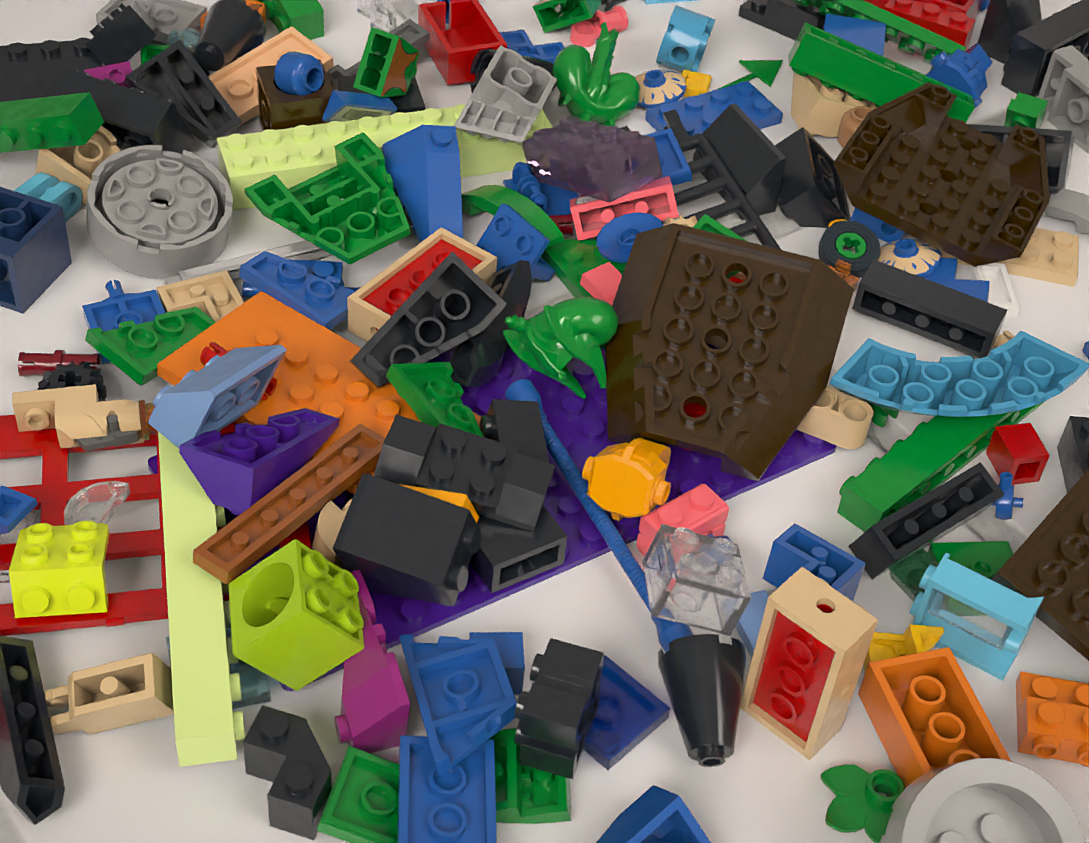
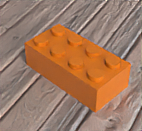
(926, 713)

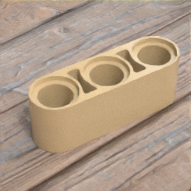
(838, 419)

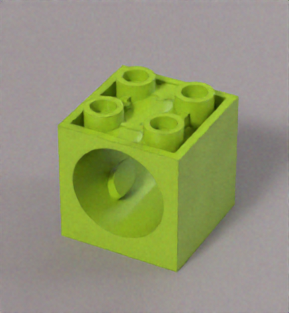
(295, 615)

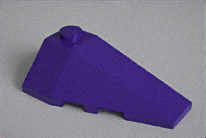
(256, 458)

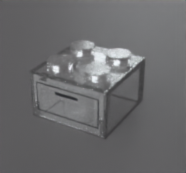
(695, 580)

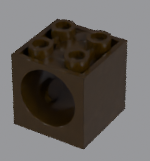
(286, 111)

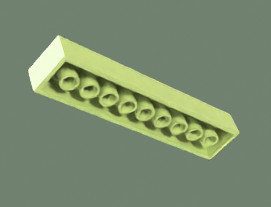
(310, 150)

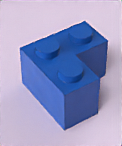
(804, 549)

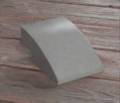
(1068, 93)

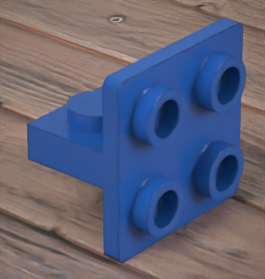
(515, 239)

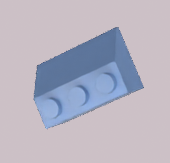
(215, 393)

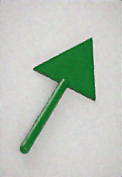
(763, 69)

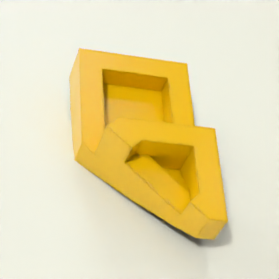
(914, 640)

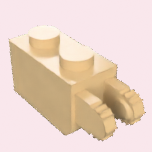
(113, 695)

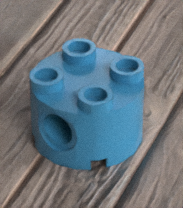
(685, 40)

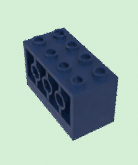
(31, 248)

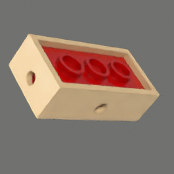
(388, 290)
(807, 662)

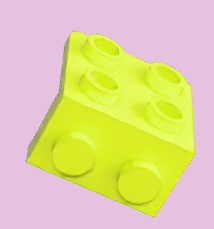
(60, 570)

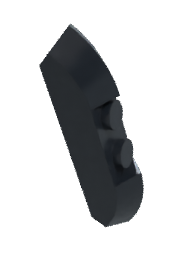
(482, 355)
(28, 750)

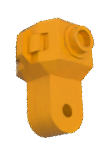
(629, 478)

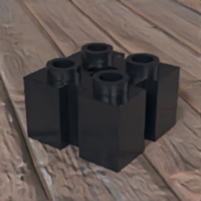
(559, 707)

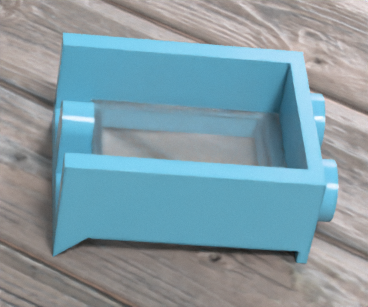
(979, 616)

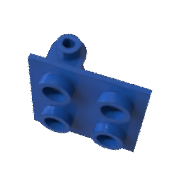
(548, 197)

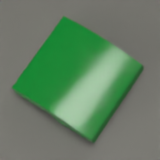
(524, 792)

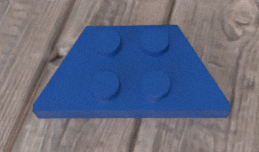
(459, 694)

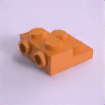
(1053, 718)

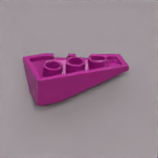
(372, 688)

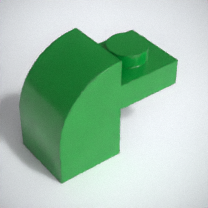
(1026, 111)

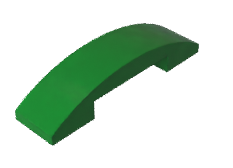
(490, 198)

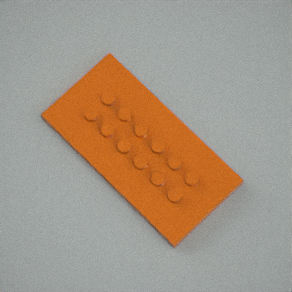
(310, 375)

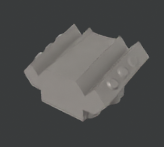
(506, 98)

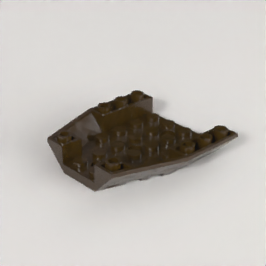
(975, 190)
(756, 388)

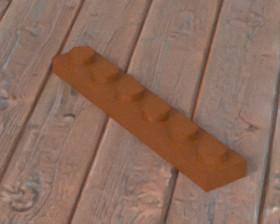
(289, 505)

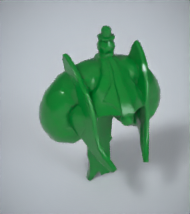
(589, 87)
(561, 332)

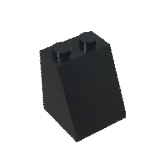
(407, 542)

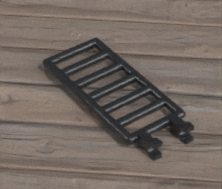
(724, 181)

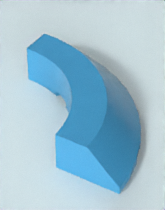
(1007, 380)

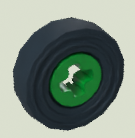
(852, 235)

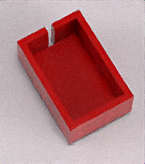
(467, 34)

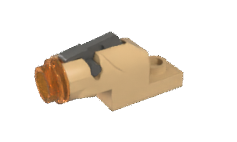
(82, 418)

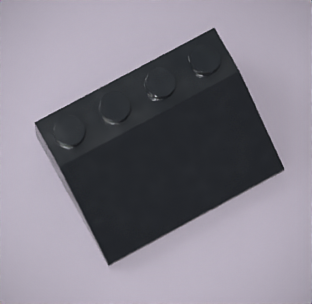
(32, 67)

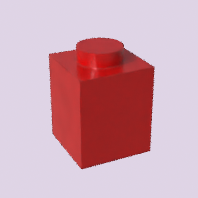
(1018, 451)

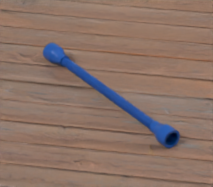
(666, 630)

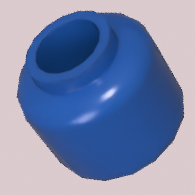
(298, 73)

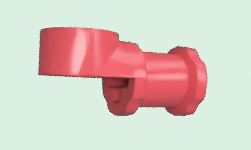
(586, 31)

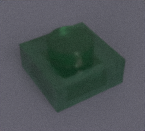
(910, 571)

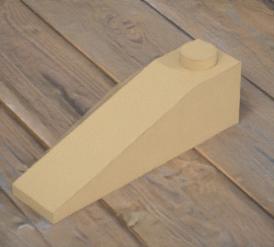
(820, 107)
(78, 163)

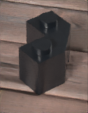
(287, 753)

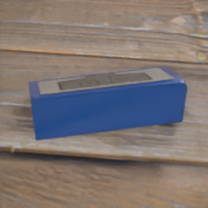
(353, 106)

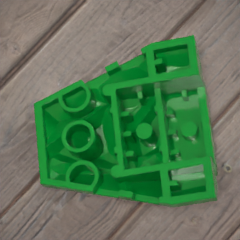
(341, 209)

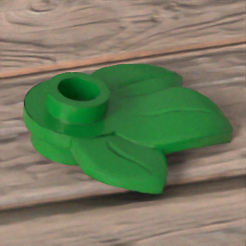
(857, 800)

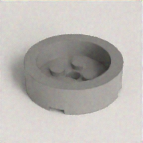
(152, 236)
(982, 804)

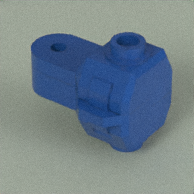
(963, 70)

